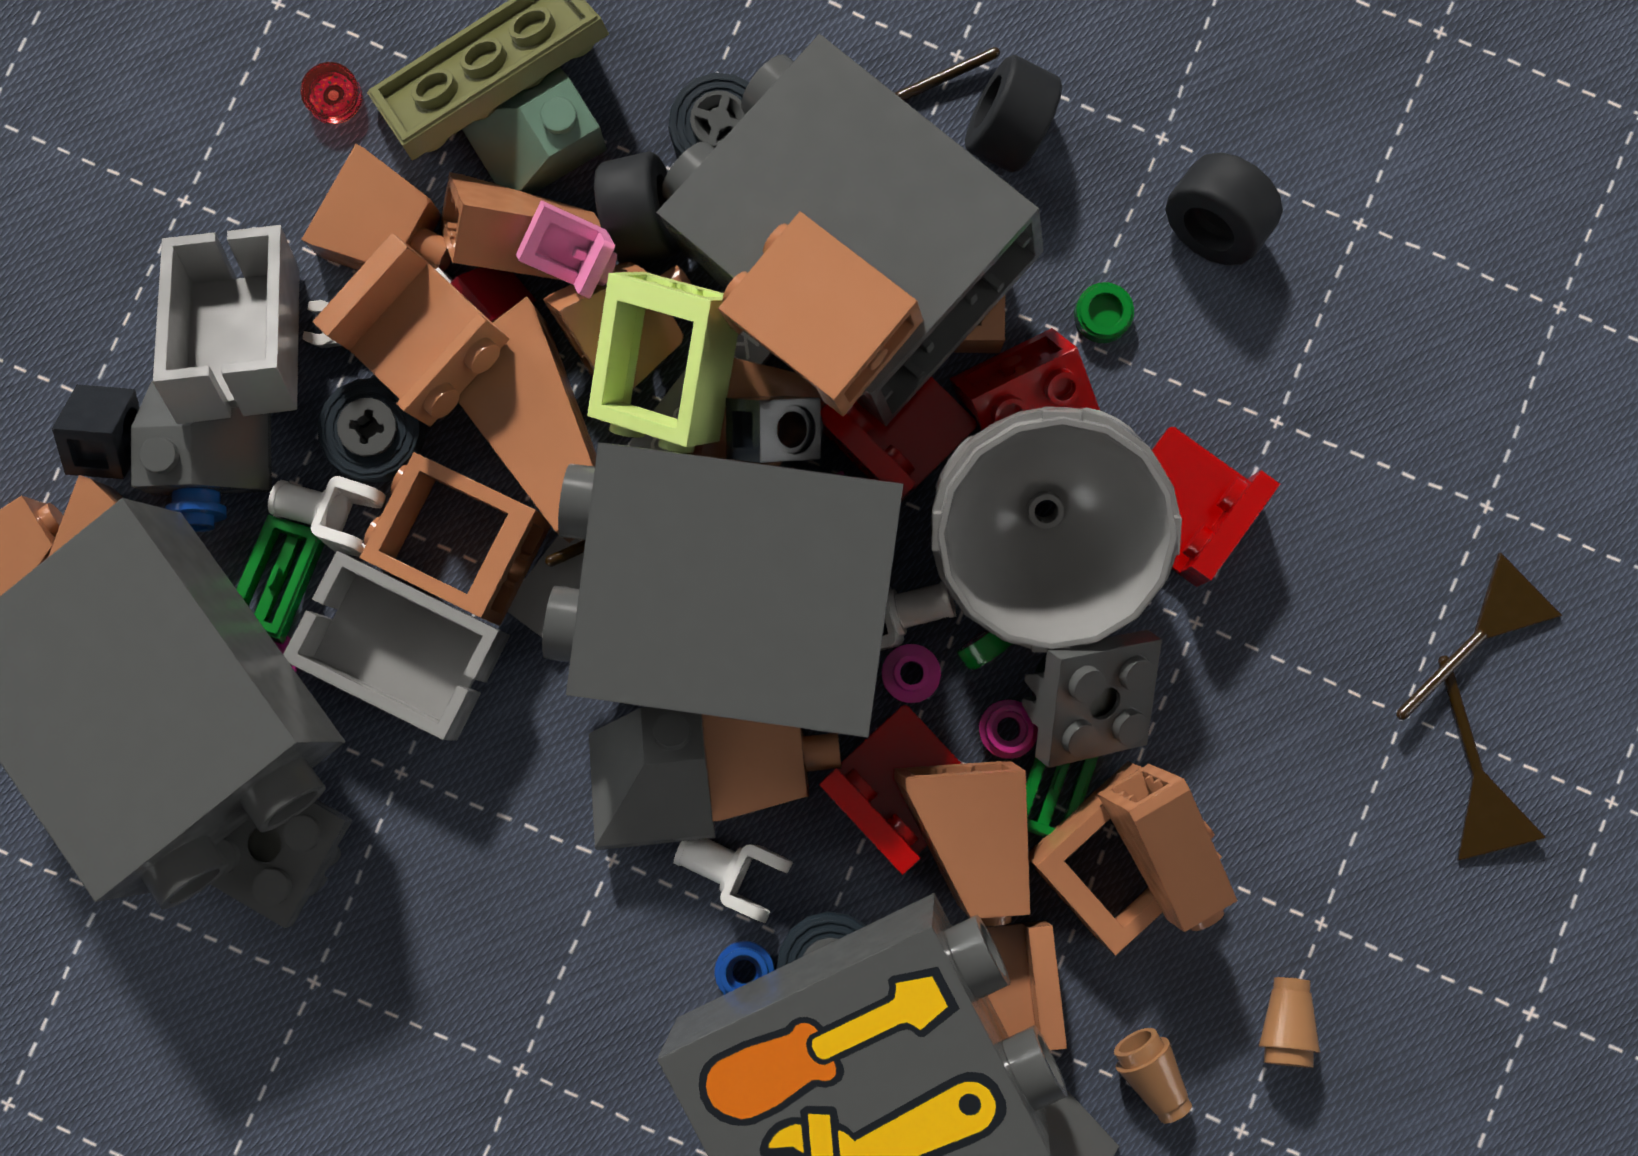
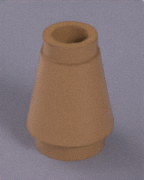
(1290, 1025)
(1153, 1073)

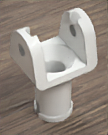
(326, 509)
(913, 609)
(729, 870)

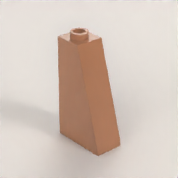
(530, 410)

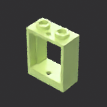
(706, 370)

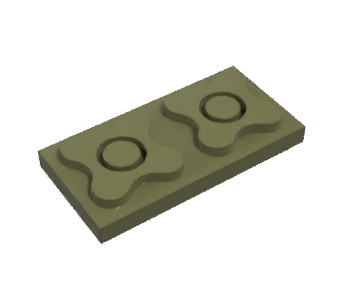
(483, 68)

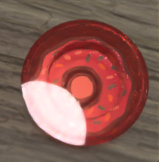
(331, 93)

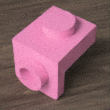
(568, 248)

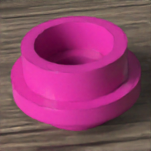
(897, 687)
(994, 743)

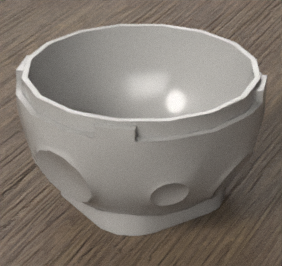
(1065, 573)

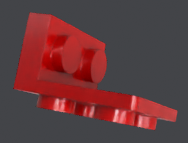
(1026, 377)
(909, 445)
(1213, 504)
(868, 788)

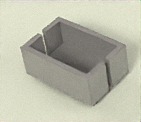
(226, 336)
(396, 647)

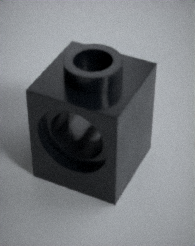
(753, 428)
(96, 431)

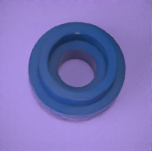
(199, 507)
(741, 951)

